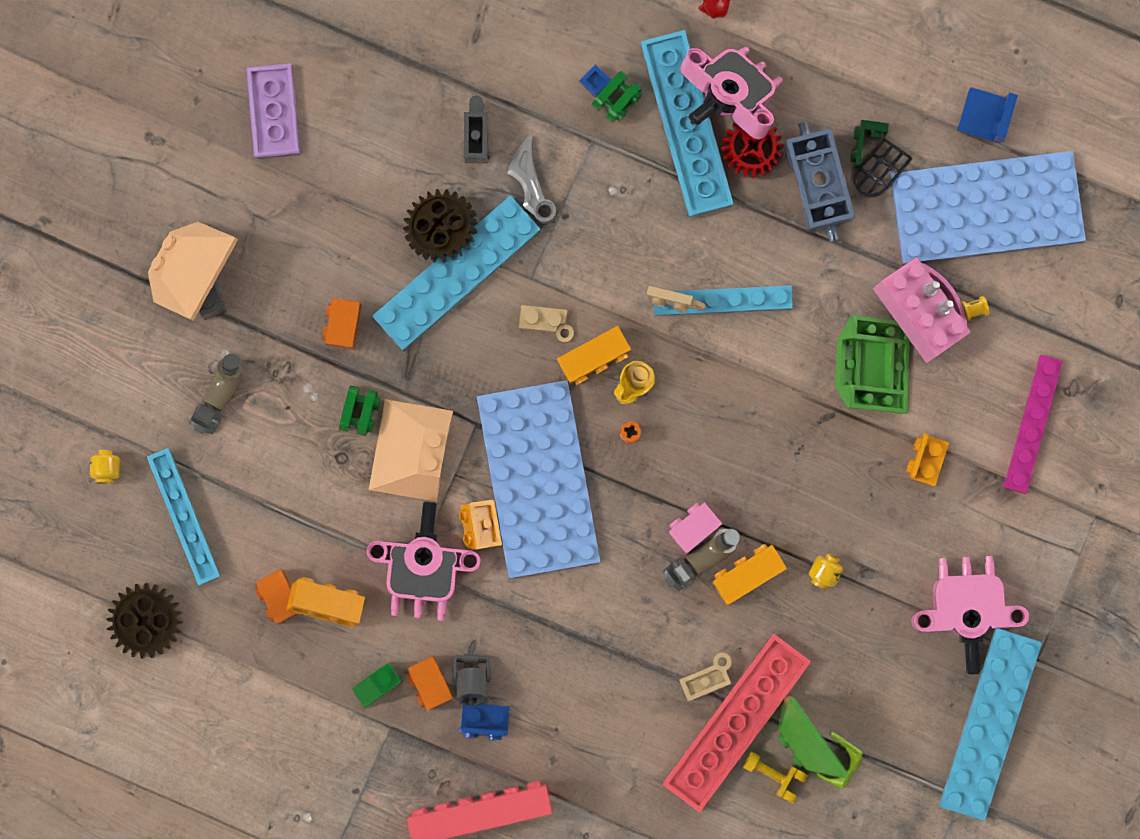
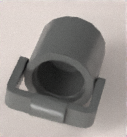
(471, 682)

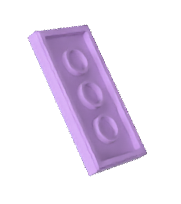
(273, 111)

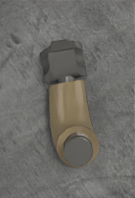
(218, 395)
(705, 557)

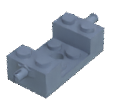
(825, 204)

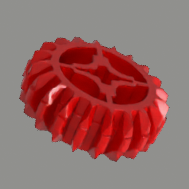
(758, 155)

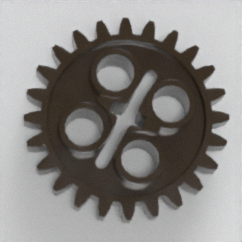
(455, 236)
(130, 635)

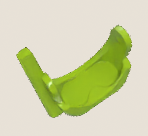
(855, 755)

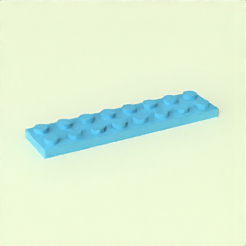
(691, 146)
(447, 283)
(990, 724)

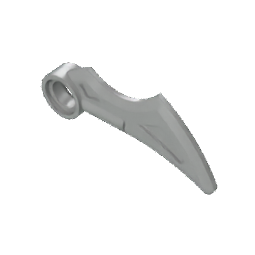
(524, 171)

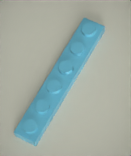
(735, 300)
(183, 516)

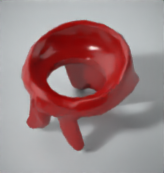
(715, 8)

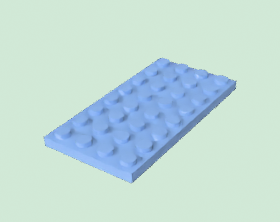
(988, 207)
(538, 479)

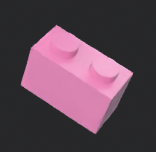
(694, 527)

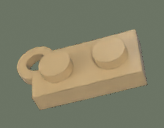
(680, 301)
(545, 320)
(707, 679)

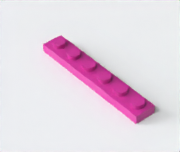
(1032, 424)

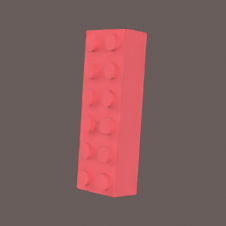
(480, 814)

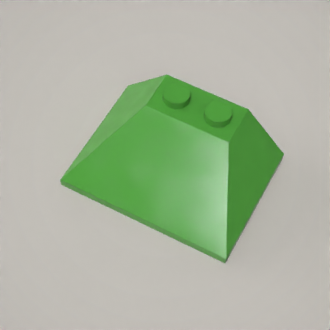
(873, 365)
(805, 741)

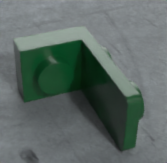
(874, 130)

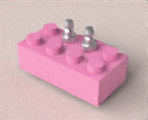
(923, 308)

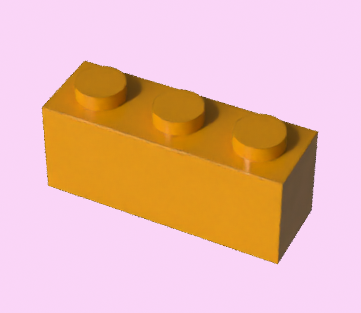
(594, 356)
(748, 574)
(325, 602)

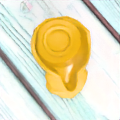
(635, 381)

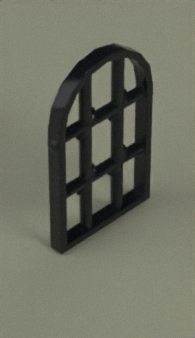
(880, 160)

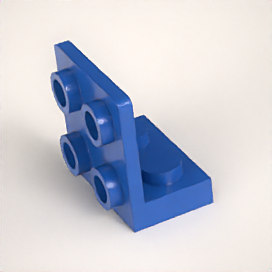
(987, 115)
(486, 720)

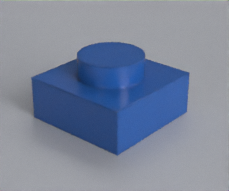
(595, 80)

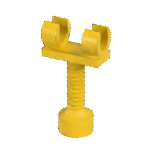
(753, 763)

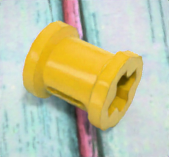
(976, 308)

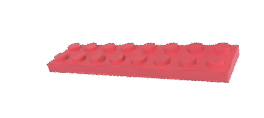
(736, 722)

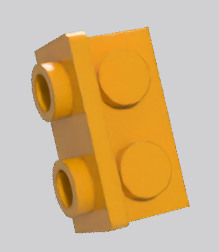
(927, 459)
(480, 525)

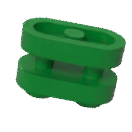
(617, 110)
(365, 422)

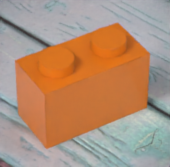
(342, 323)
(275, 591)
(429, 682)

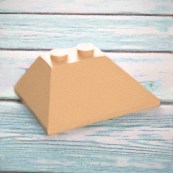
(188, 267)
(410, 450)

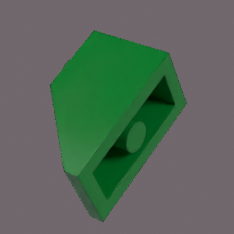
(377, 684)

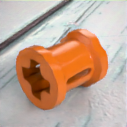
(633, 439)

